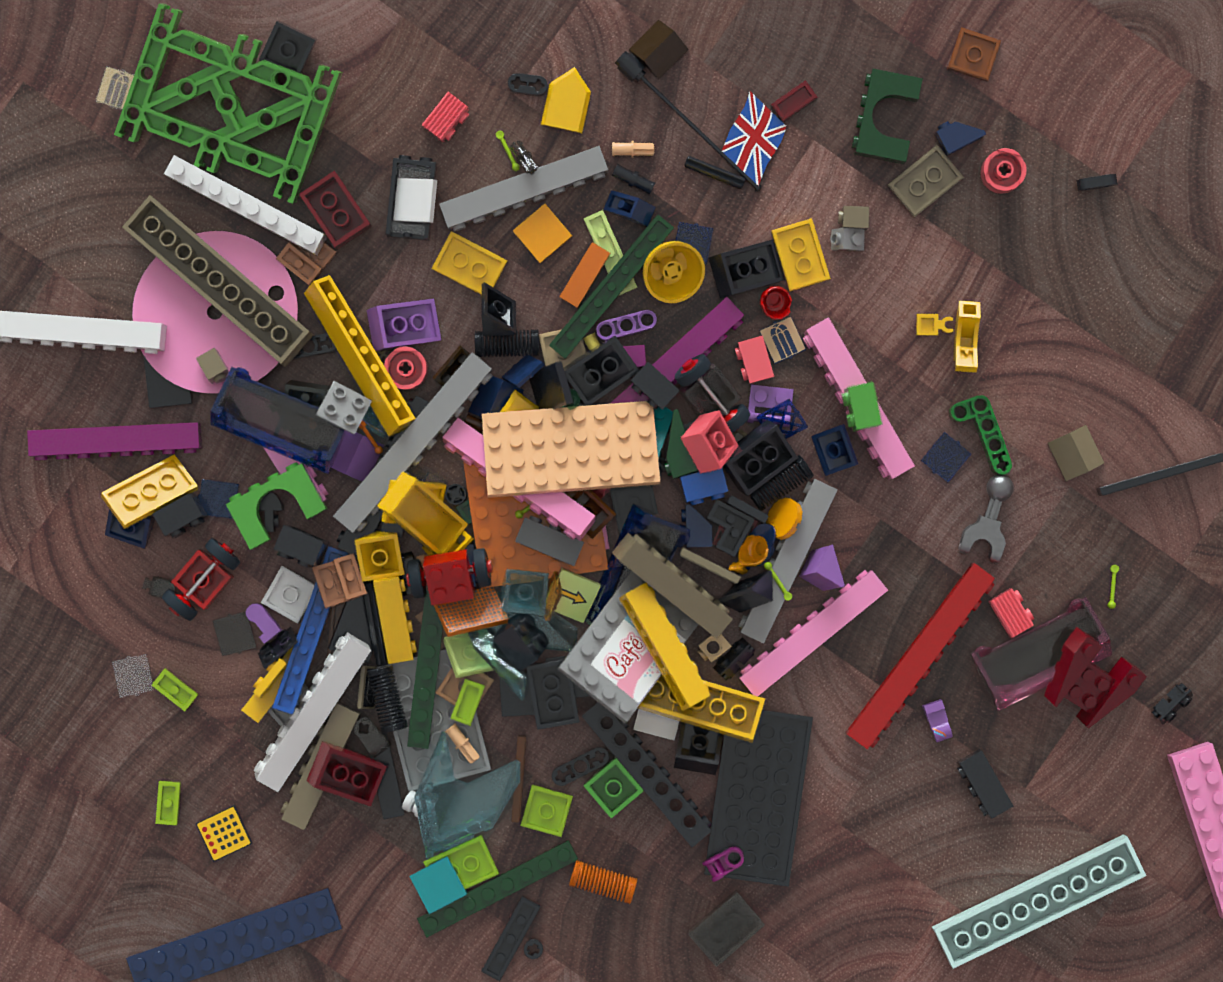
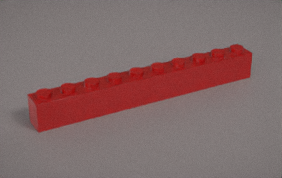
(920, 655)

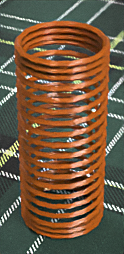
(600, 875)

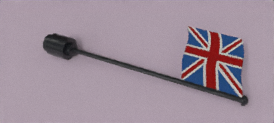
(750, 139)

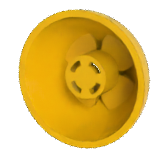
(681, 277)

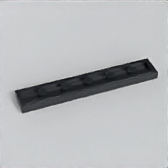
(1160, 474)

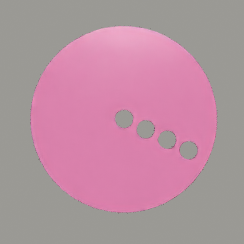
(190, 332)

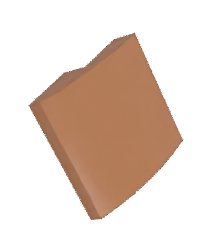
(304, 263)
(339, 581)

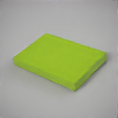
(470, 860)

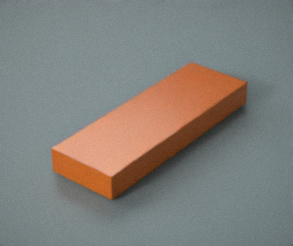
(585, 274)

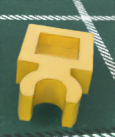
(929, 325)

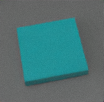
(438, 884)

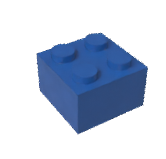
(703, 485)

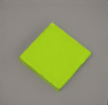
(546, 810)

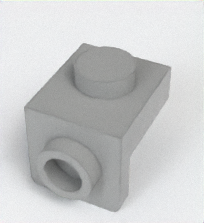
(847, 239)

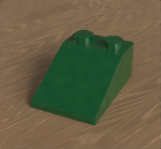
(678, 457)

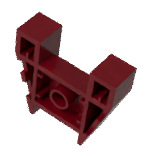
(1088, 684)

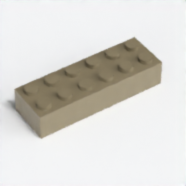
(668, 581)

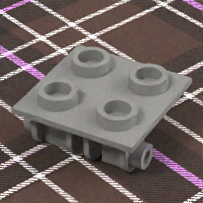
(344, 407)

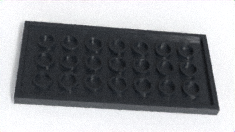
(761, 798)

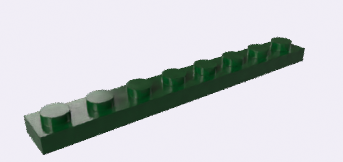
(610, 287)
(425, 677)
(498, 888)

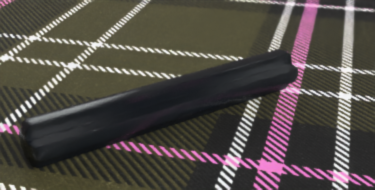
(375, 625)

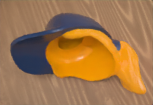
(755, 549)

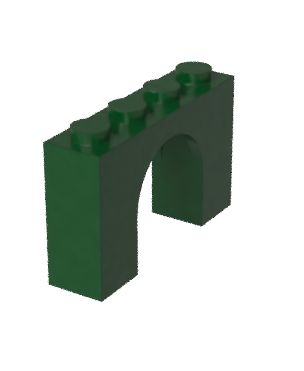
(869, 140)

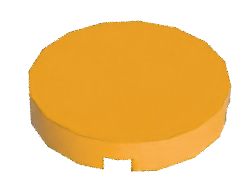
(784, 517)

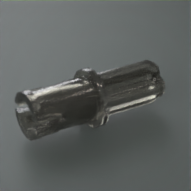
(523, 157)

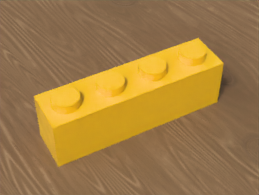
(393, 619)

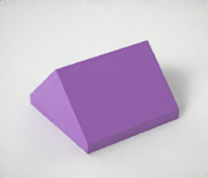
(356, 456)
(823, 569)

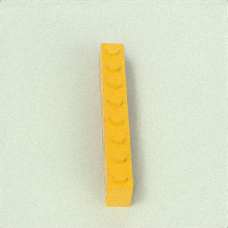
(359, 355)

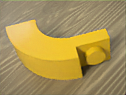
(966, 336)

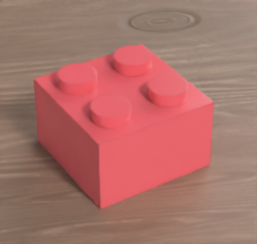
(709, 442)

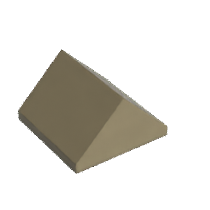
(1075, 453)

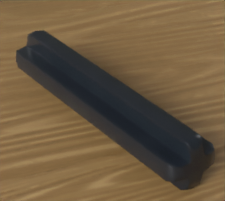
(714, 172)

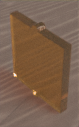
(554, 594)

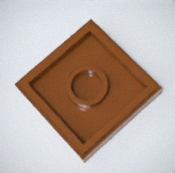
(974, 54)

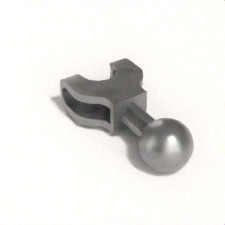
(987, 527)

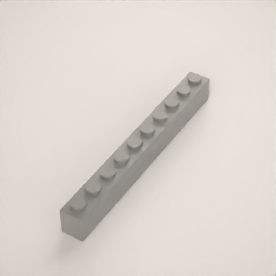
(414, 441)

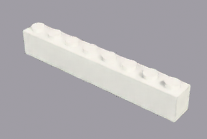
(245, 205)
(82, 331)
(312, 711)

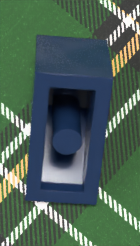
(957, 136)
(629, 208)

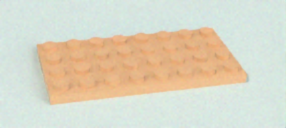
(570, 449)

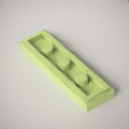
(604, 237)

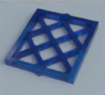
(796, 414)

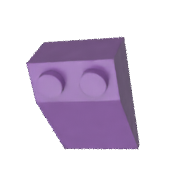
(403, 324)

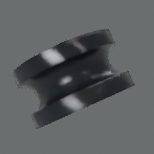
(535, 955)

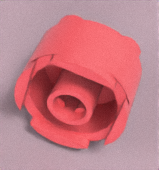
(1013, 164)
(415, 376)

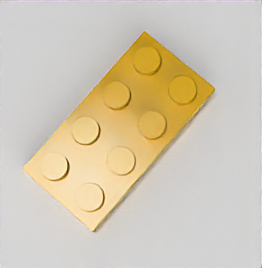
(149, 491)

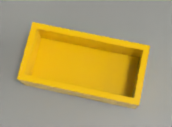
(422, 514)

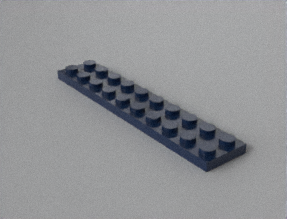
(238, 940)

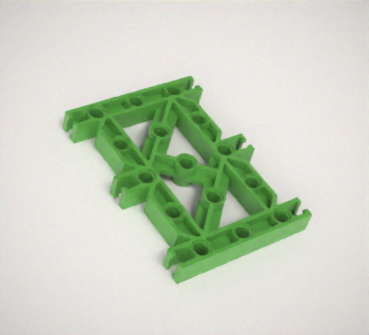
(217, 79)

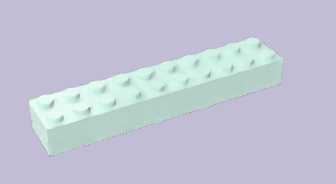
(1038, 901)

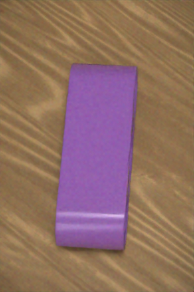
(637, 327)

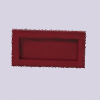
(794, 101)

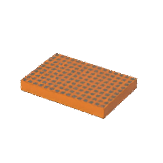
(472, 614)

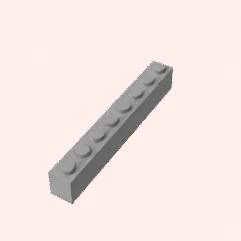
(524, 188)
(790, 558)

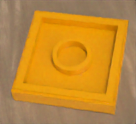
(542, 233)

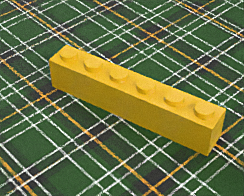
(664, 646)

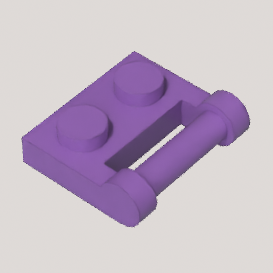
(768, 398)

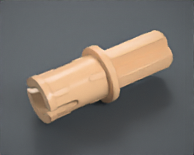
(632, 149)
(462, 743)

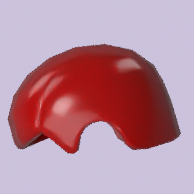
(775, 302)

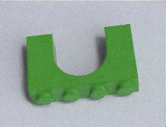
(246, 507)

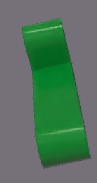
(985, 436)

